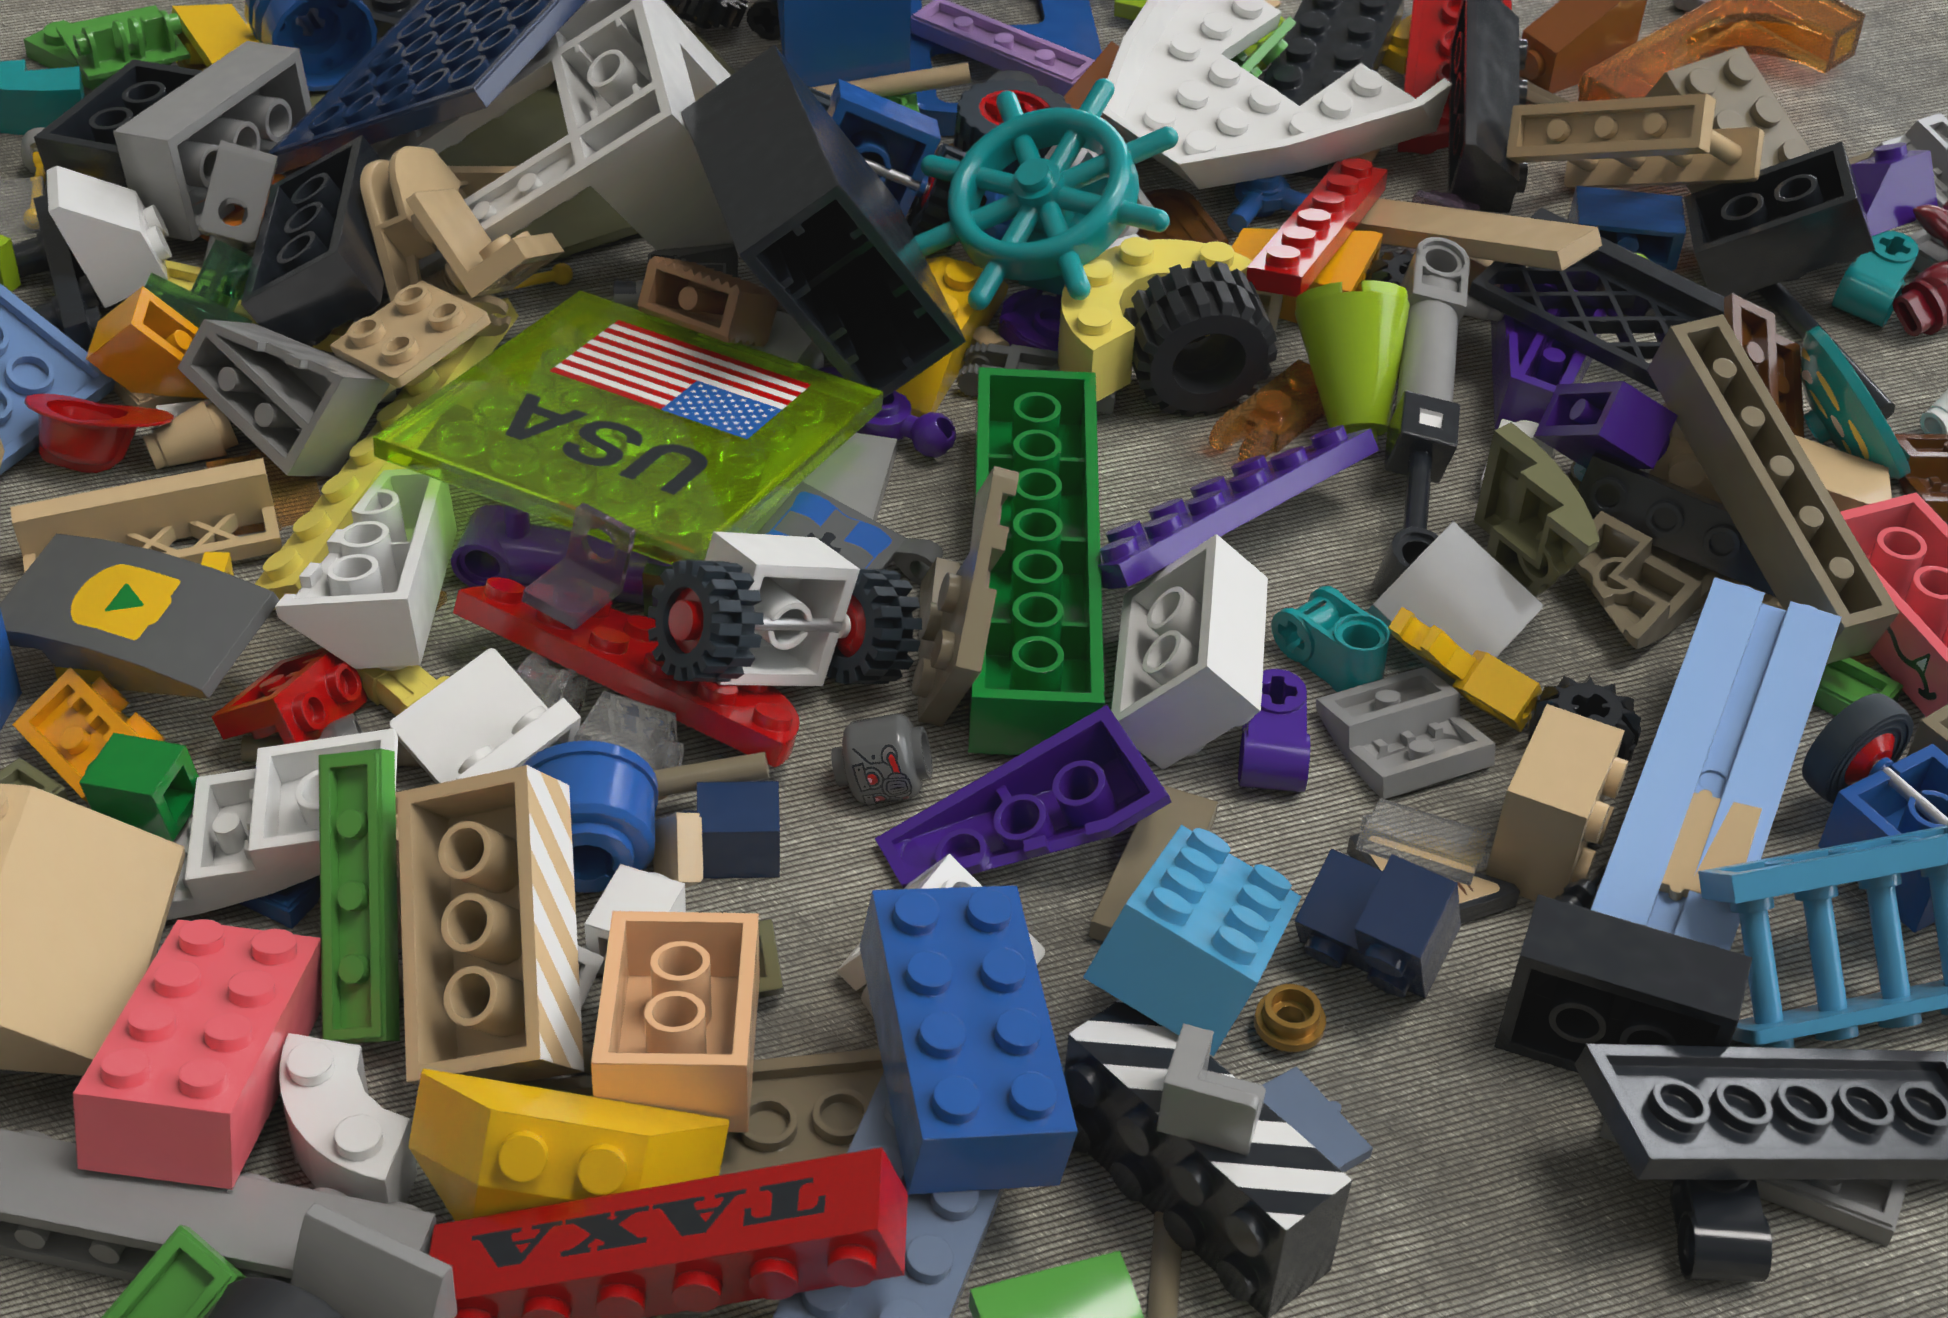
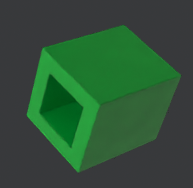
(142, 784)

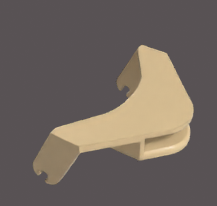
(398, 244)

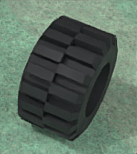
(1215, 369)

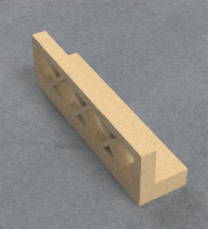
(159, 511)

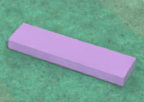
(999, 44)

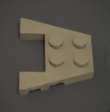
(960, 606)

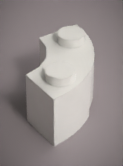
(336, 1126)

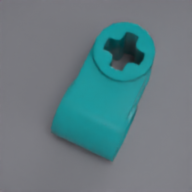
(1877, 278)
(1339, 639)

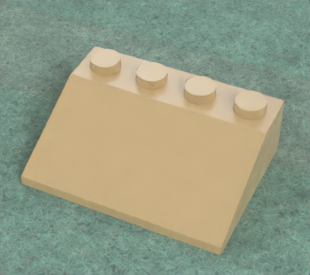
(76, 925)

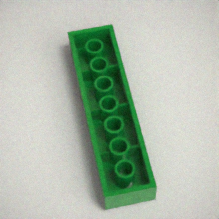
(1046, 618)

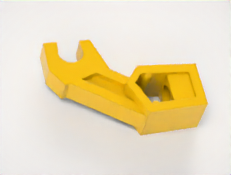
(1478, 677)

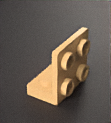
(472, 259)
(410, 334)

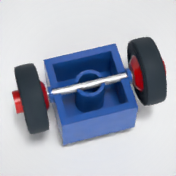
(1874, 793)

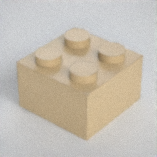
(1557, 804)

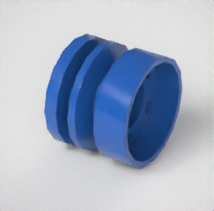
(327, 32)

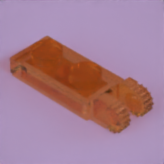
(1271, 415)

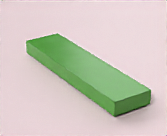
(358, 897)

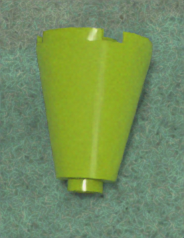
(1355, 350)

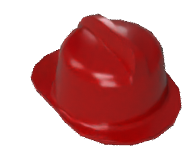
(87, 433)

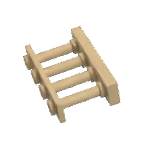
(1636, 142)

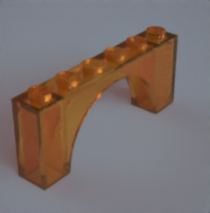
(1798, 30)

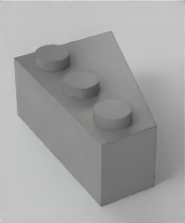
(283, 394)

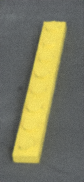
(363, 468)

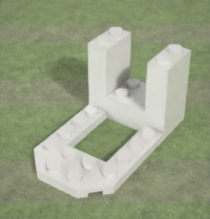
(622, 90)

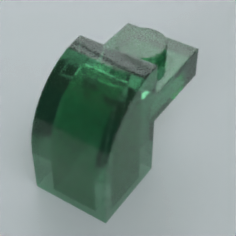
(215, 289)

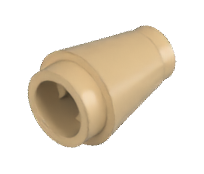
(192, 436)

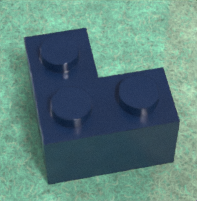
(1381, 921)

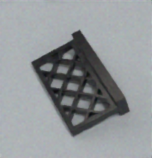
(1608, 280)

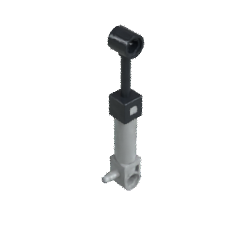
(1426, 419)

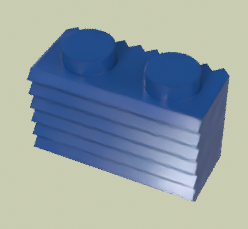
(1634, 221)

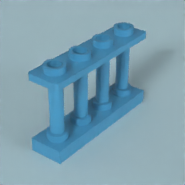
(1814, 880)

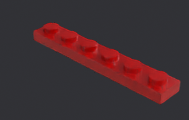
(1317, 228)

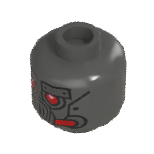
(882, 759)

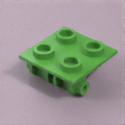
(112, 41)

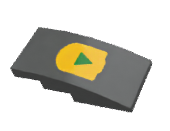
(134, 615)

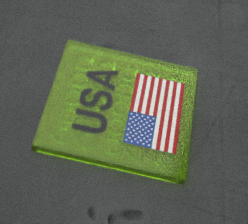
(633, 422)

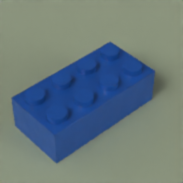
(965, 1040)

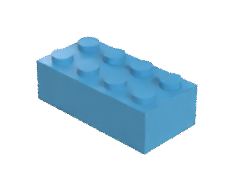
(1195, 935)

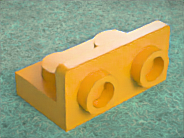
(76, 721)

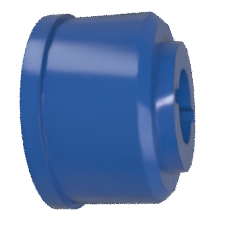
(609, 805)

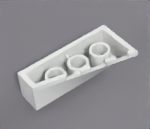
(381, 575)

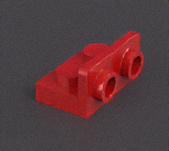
(294, 699)

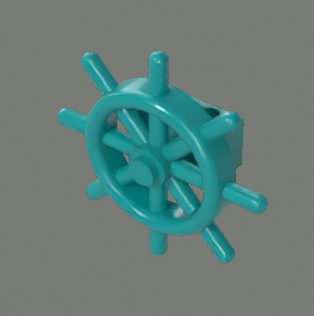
(1057, 210)

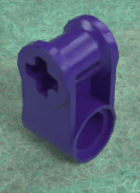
(1276, 740)

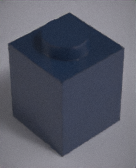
(739, 829)

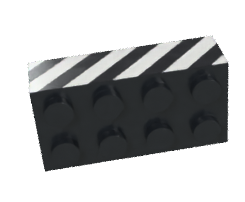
(1254, 1218)

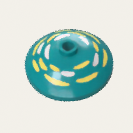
(1844, 406)

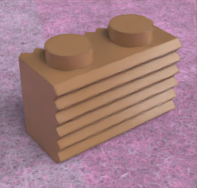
(708, 301)

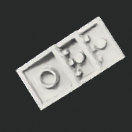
(259, 825)

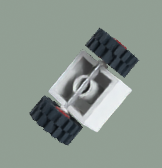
(781, 616)

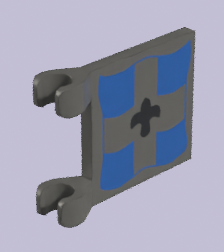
(850, 533)

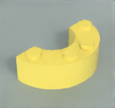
(1095, 332)

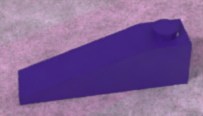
(1046, 800)

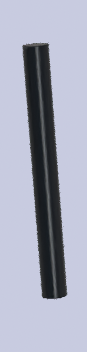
(1802, 322)

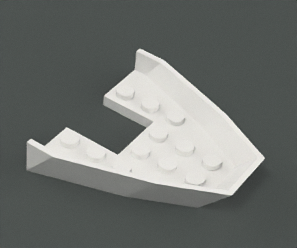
(1231, 124)

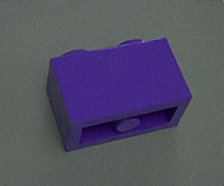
(1606, 420)

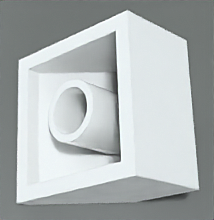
(108, 232)

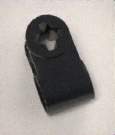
(1721, 1230)

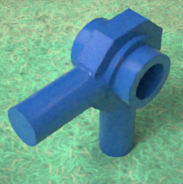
(1261, 199)

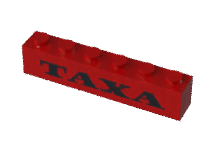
(684, 1243)

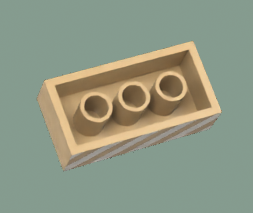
(490, 928)

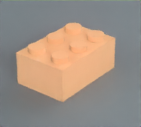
(679, 1013)

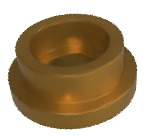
(1290, 1018)

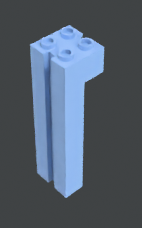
(1723, 731)

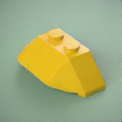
(955, 281)
(527, 1147)

